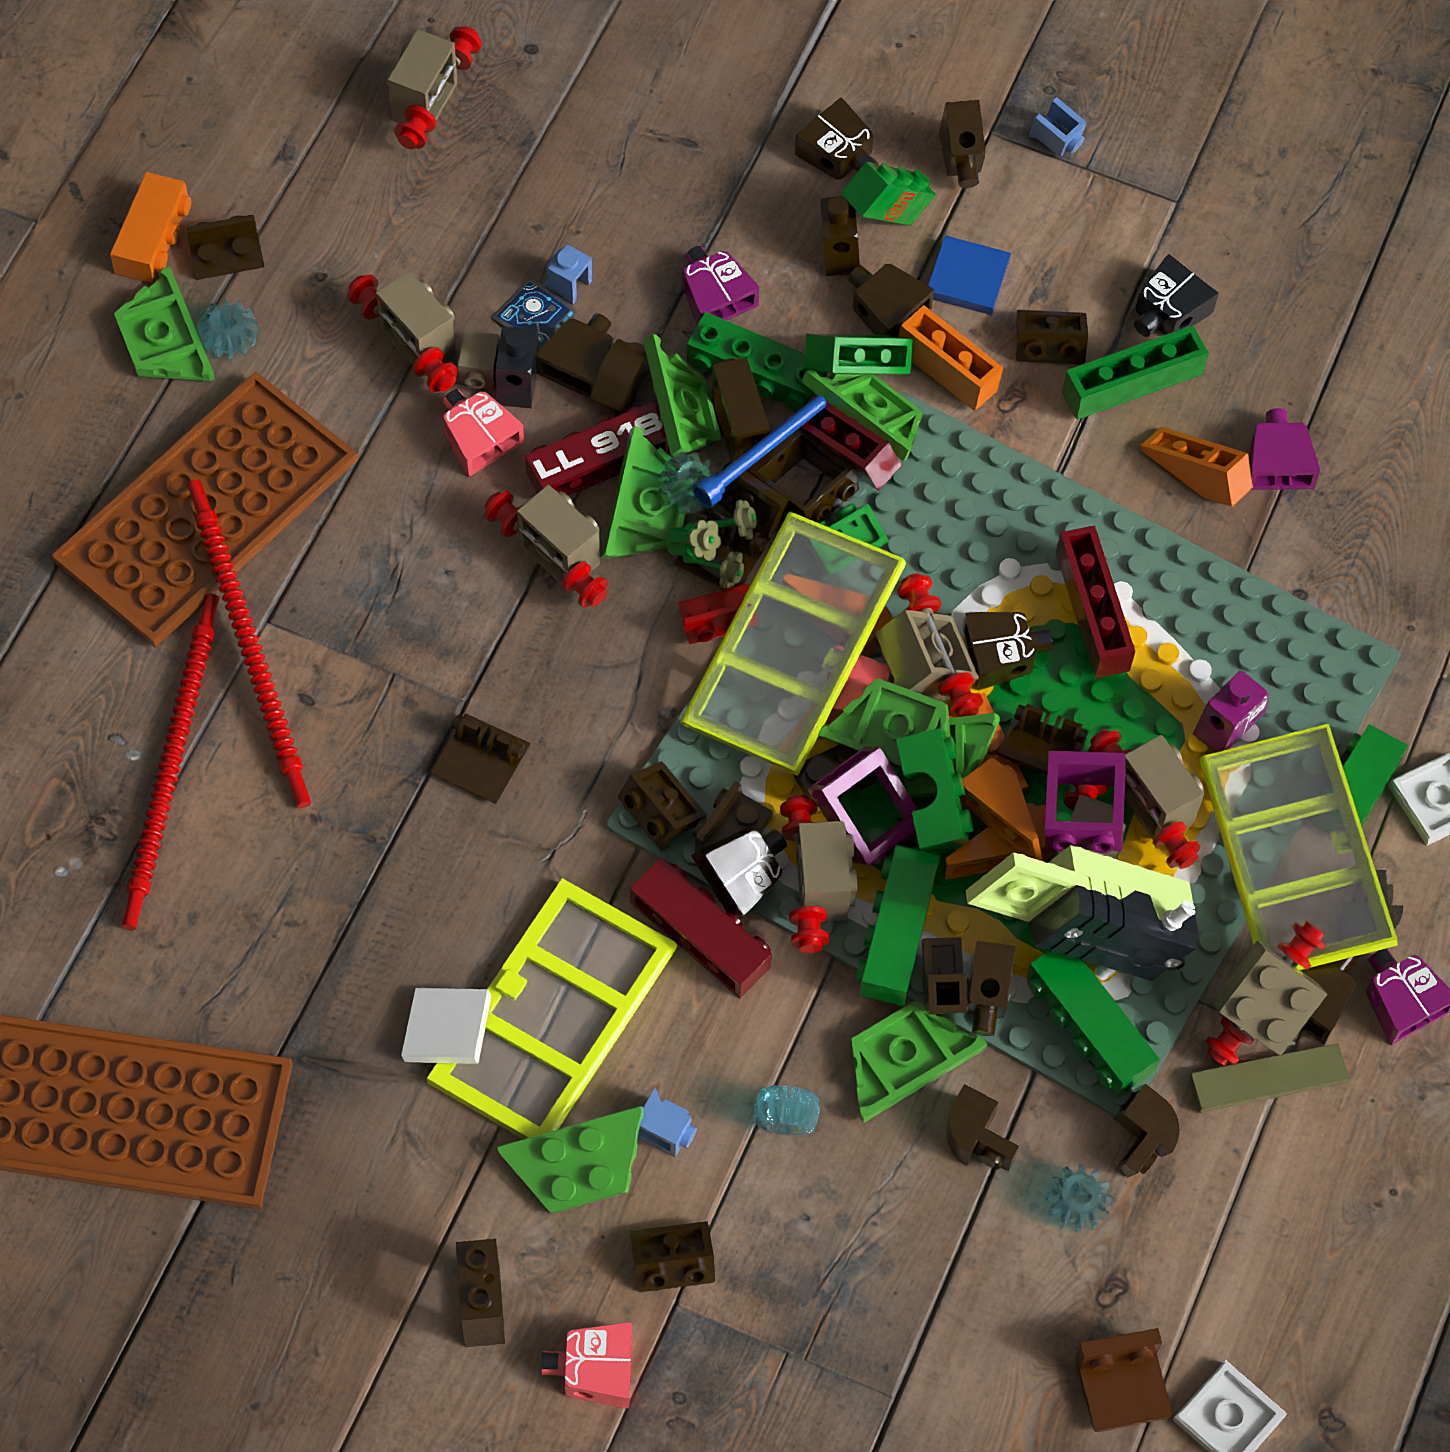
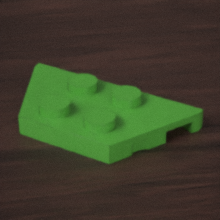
(162, 333)
(682, 400)
(870, 404)
(640, 513)
(883, 716)
(971, 738)
(906, 1055)
(578, 1161)

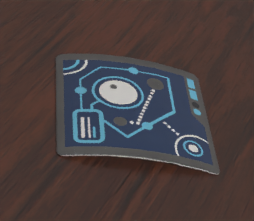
(535, 309)

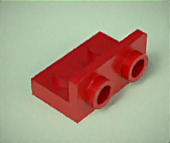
(711, 614)

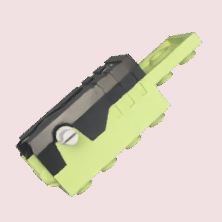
(1095, 910)

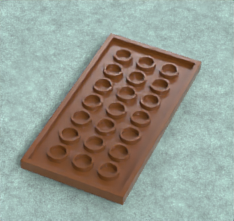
(259, 471)
(139, 1111)

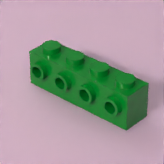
(774, 366)
(1135, 372)
(898, 926)
(1093, 1020)

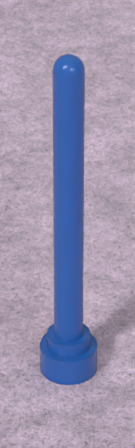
(710, 489)

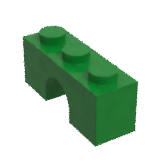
(944, 821)

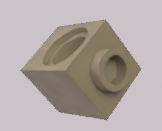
(478, 359)

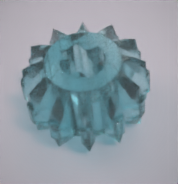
(228, 329)
(675, 479)
(787, 1110)
(1071, 1185)

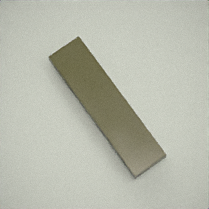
(1269, 1078)

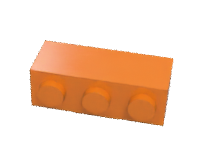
(150, 228)
(951, 358)

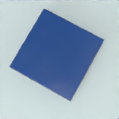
(969, 274)

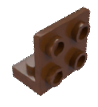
(1123, 1380)

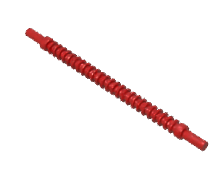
(290, 764)
(139, 885)

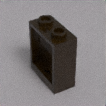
(737, 406)
(803, 446)
(480, 1292)

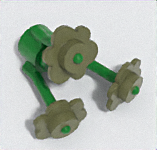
(699, 543)

